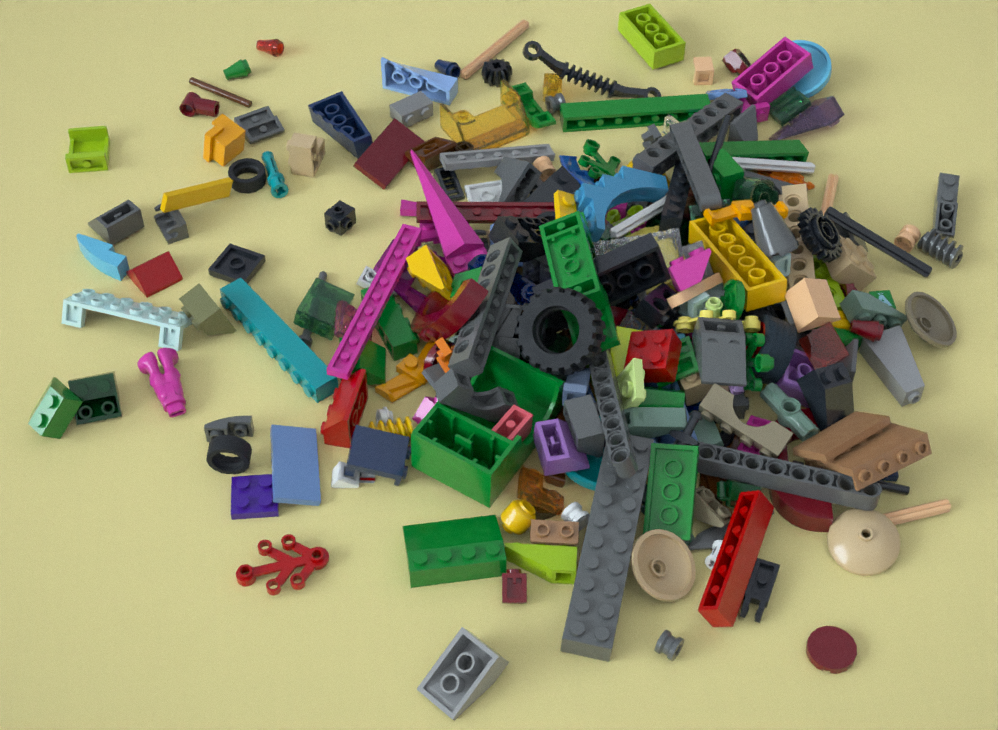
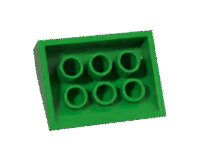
(454, 551)

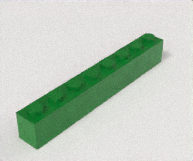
(629, 112)

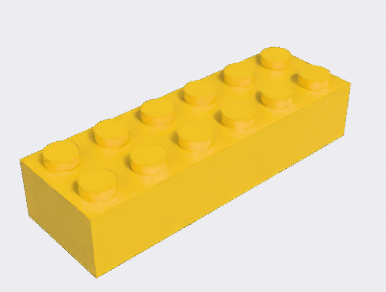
(740, 259)

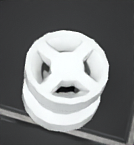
(575, 514)

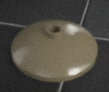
(930, 320)

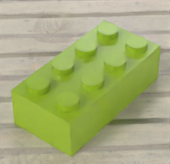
(651, 36)

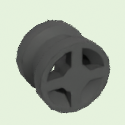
(553, 103)
(669, 645)

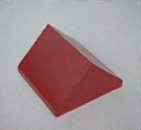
(155, 274)

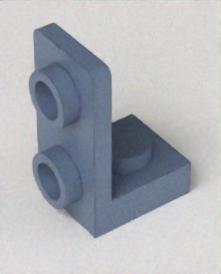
(576, 385)

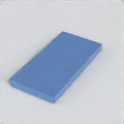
(295, 465)

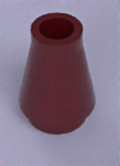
(868, 329)

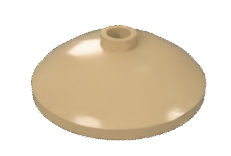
(862, 554)
(672, 562)

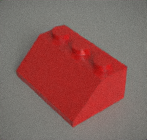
(346, 410)

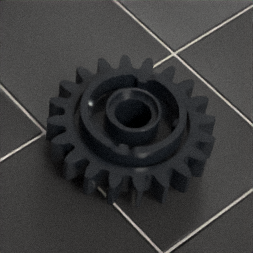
(819, 235)

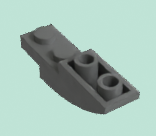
(946, 204)

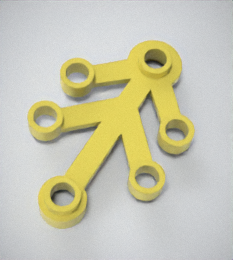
(686, 324)

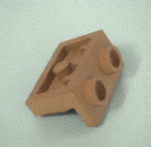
(554, 532)

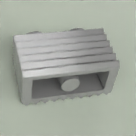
(412, 109)

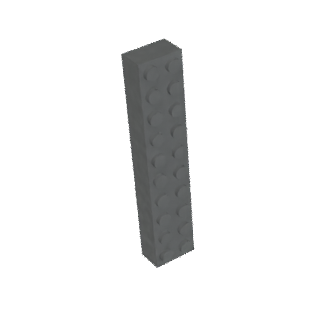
(605, 557)

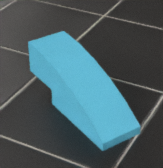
(103, 257)

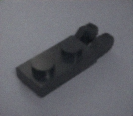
(760, 587)

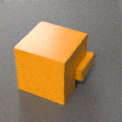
(223, 141)

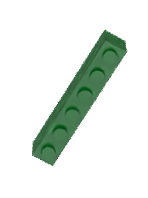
(770, 149)

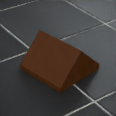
(430, 151)

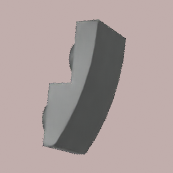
(235, 426)

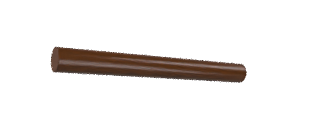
(220, 92)

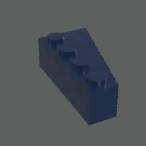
(341, 122)

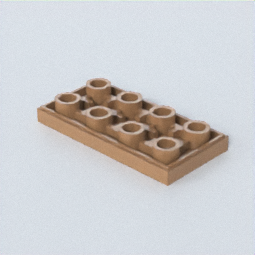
(841, 436)

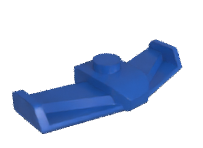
(571, 165)

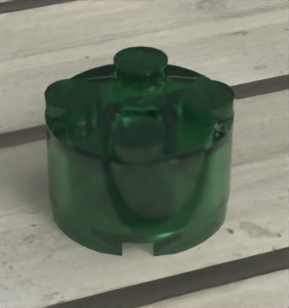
(755, 190)

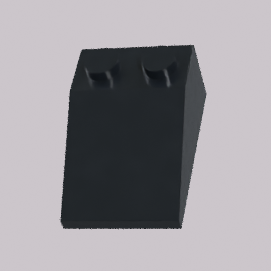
(560, 180)
(828, 394)

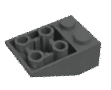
(720, 351)

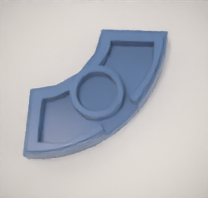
(738, 93)

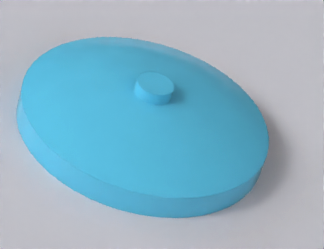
(819, 76)

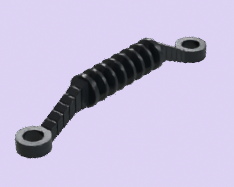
(562, 69)

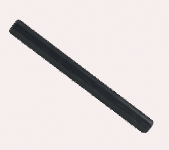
(878, 242)

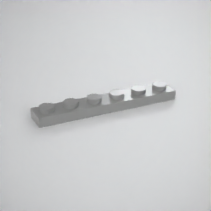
(492, 157)

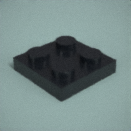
(236, 263)

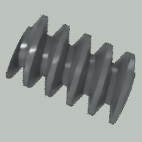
(940, 248)

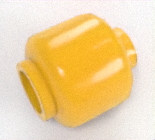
(517, 517)

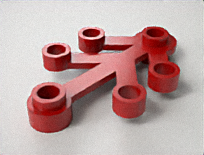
(285, 564)

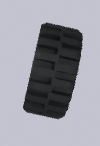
(532, 323)

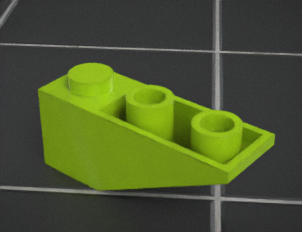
(548, 562)

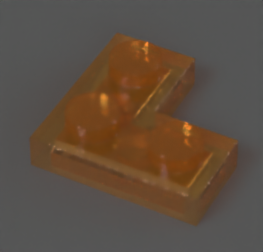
(532, 490)

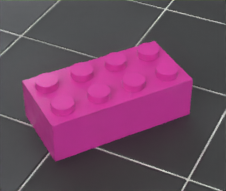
(774, 72)

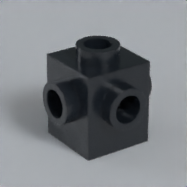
(340, 218)

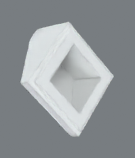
(340, 480)

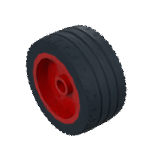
(779, 344)

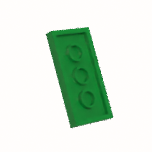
(671, 489)

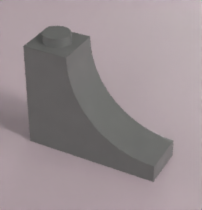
(517, 179)

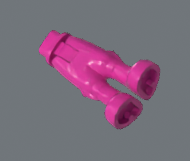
(166, 385)

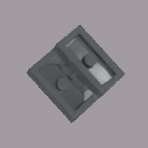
(259, 124)

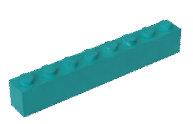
(278, 340)

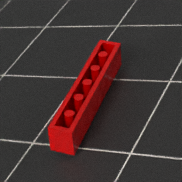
(736, 559)

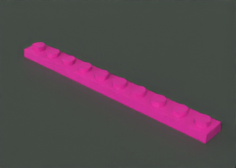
(374, 302)

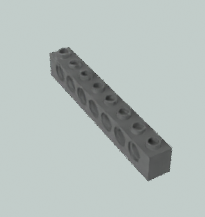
(705, 123)
(480, 329)

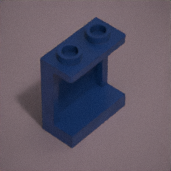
(378, 453)

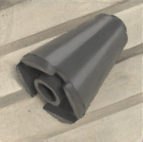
(771, 231)

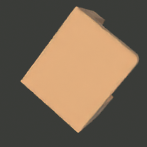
(703, 71)

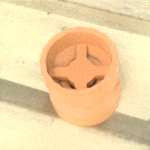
(545, 166)
(907, 237)

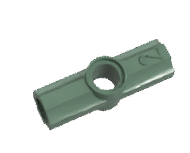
(788, 412)

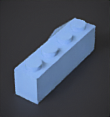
(411, 80)

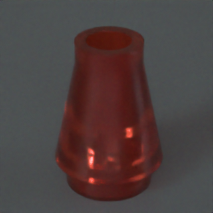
(272, 46)

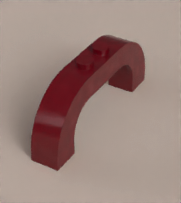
(442, 317)
(799, 510)

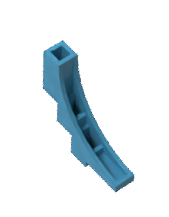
(610, 191)

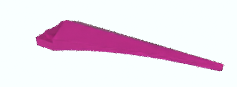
(454, 233)

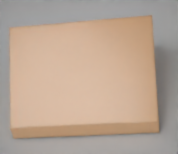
(811, 304)

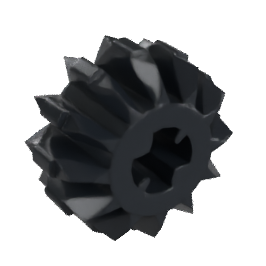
(495, 71)

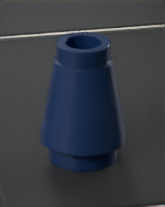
(448, 68)

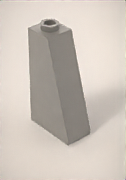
(894, 365)

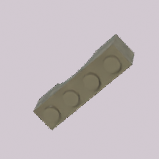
(769, 439)

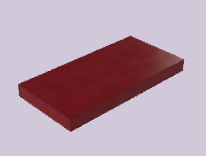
(387, 154)

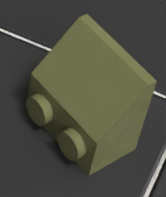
(205, 312)

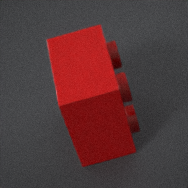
(658, 352)

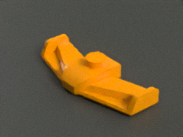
(739, 209)
(408, 378)

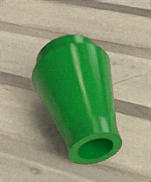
(237, 70)

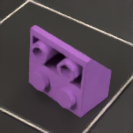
(557, 448)

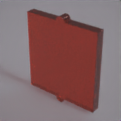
(823, 346)

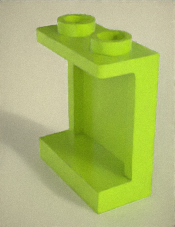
(88, 149)

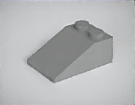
(462, 674)

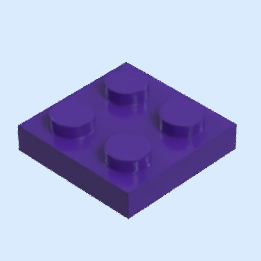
(253, 497)

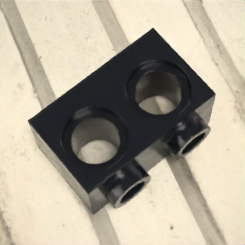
(655, 308)

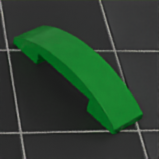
(535, 114)

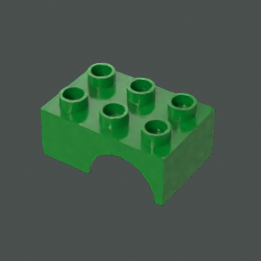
(465, 450)

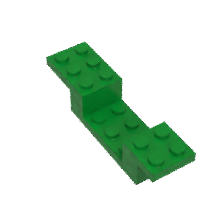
(572, 266)

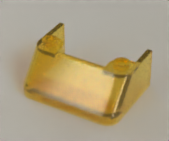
(492, 127)

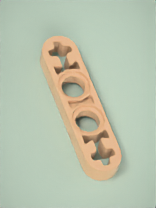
(695, 290)

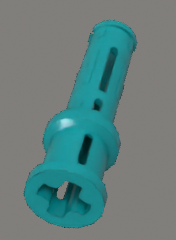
(275, 178)

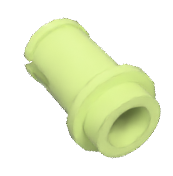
(715, 305)

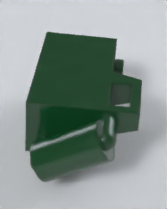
(731, 490)

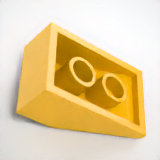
(430, 271)

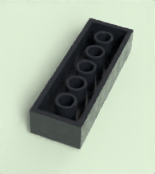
(622, 273)

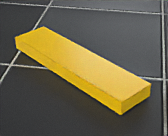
(196, 194)

